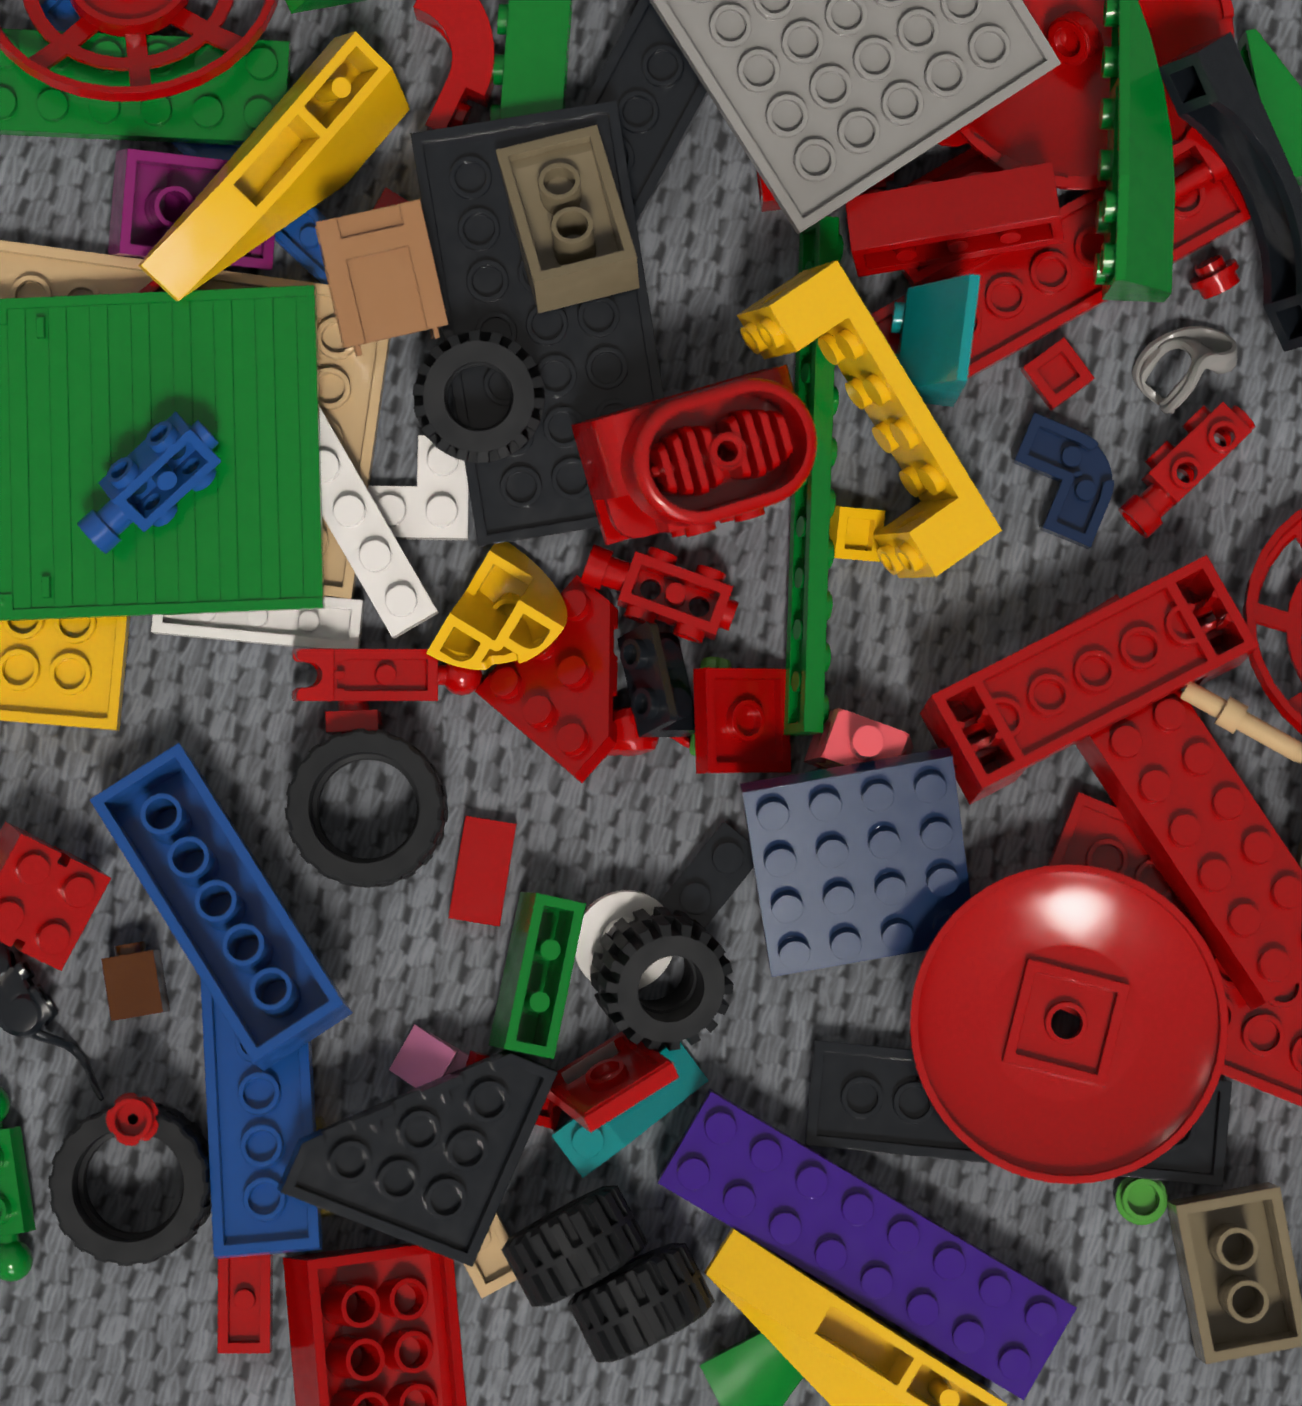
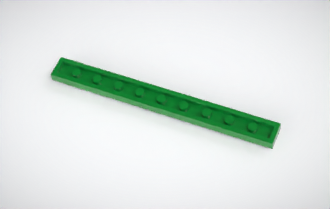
(811, 509)

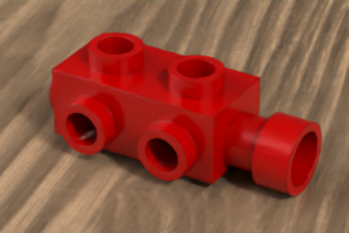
(1192, 456)
(676, 586)

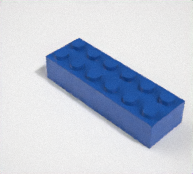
(221, 907)

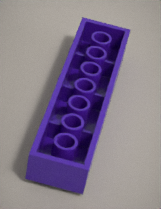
(866, 1244)

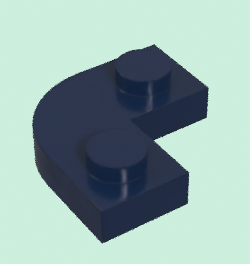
(1082, 473)

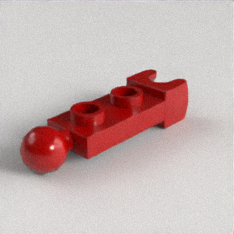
(380, 675)

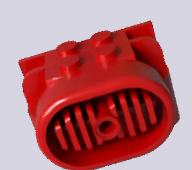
(698, 456)

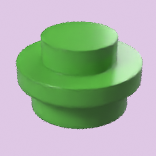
(1141, 1200)

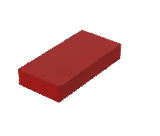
(482, 871)

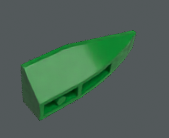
(1136, 166)

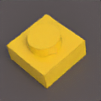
(853, 532)

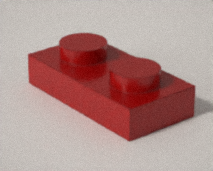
(245, 1304)

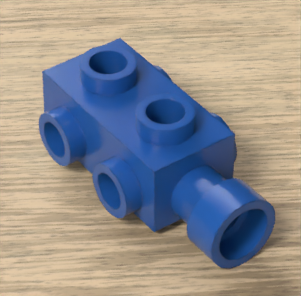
(153, 480)

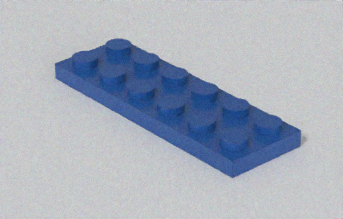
(251, 1136)

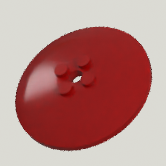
(1144, 1041)

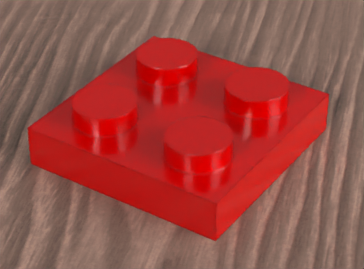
(740, 721)

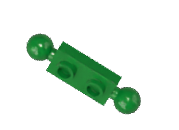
(15, 1200)

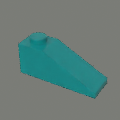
(592, 1149)

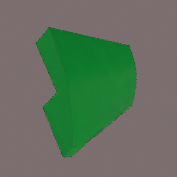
(751, 1373)

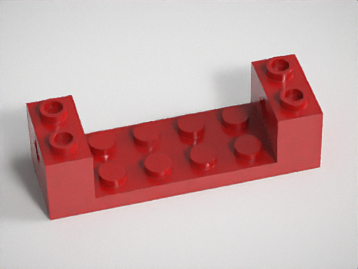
(1088, 677)

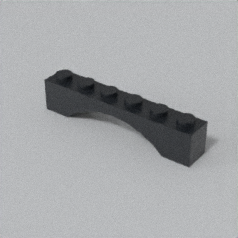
(1221, 102)

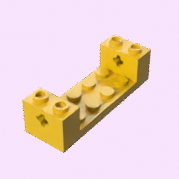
(951, 513)

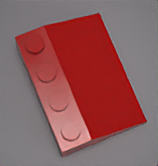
(374, 1327)

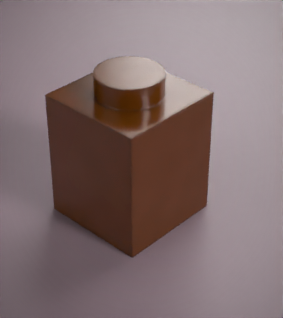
(135, 982)

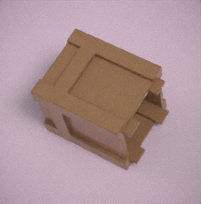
(381, 274)

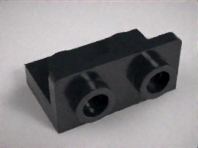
(657, 682)

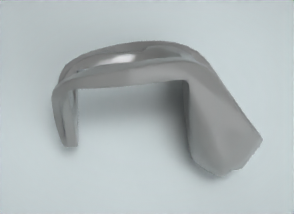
(1207, 350)

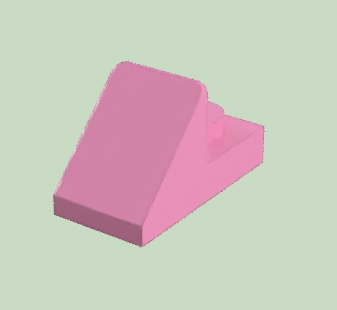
(426, 1058)

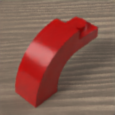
(473, 57)

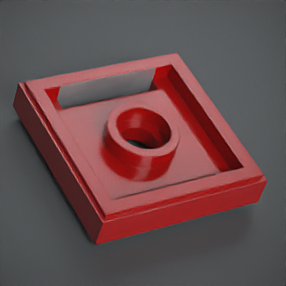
(610, 1081)

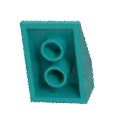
(937, 336)

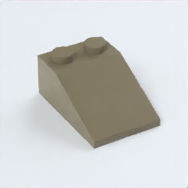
(568, 219)

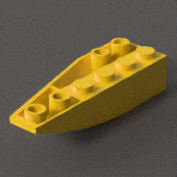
(286, 165)
(833, 1341)

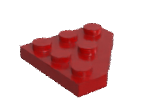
(567, 689)

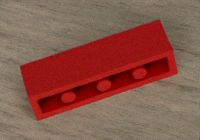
(954, 219)

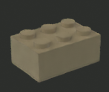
(1237, 1272)

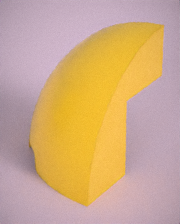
(503, 615)

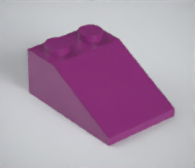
(153, 193)

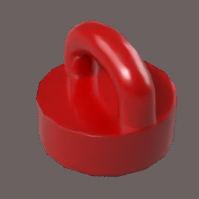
(1074, 37)

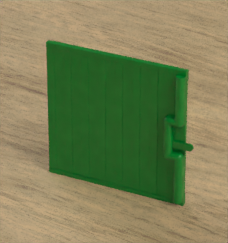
(85, 390)

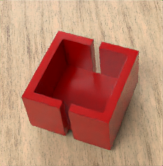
(42, 900)

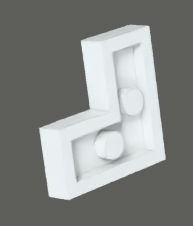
(435, 506)

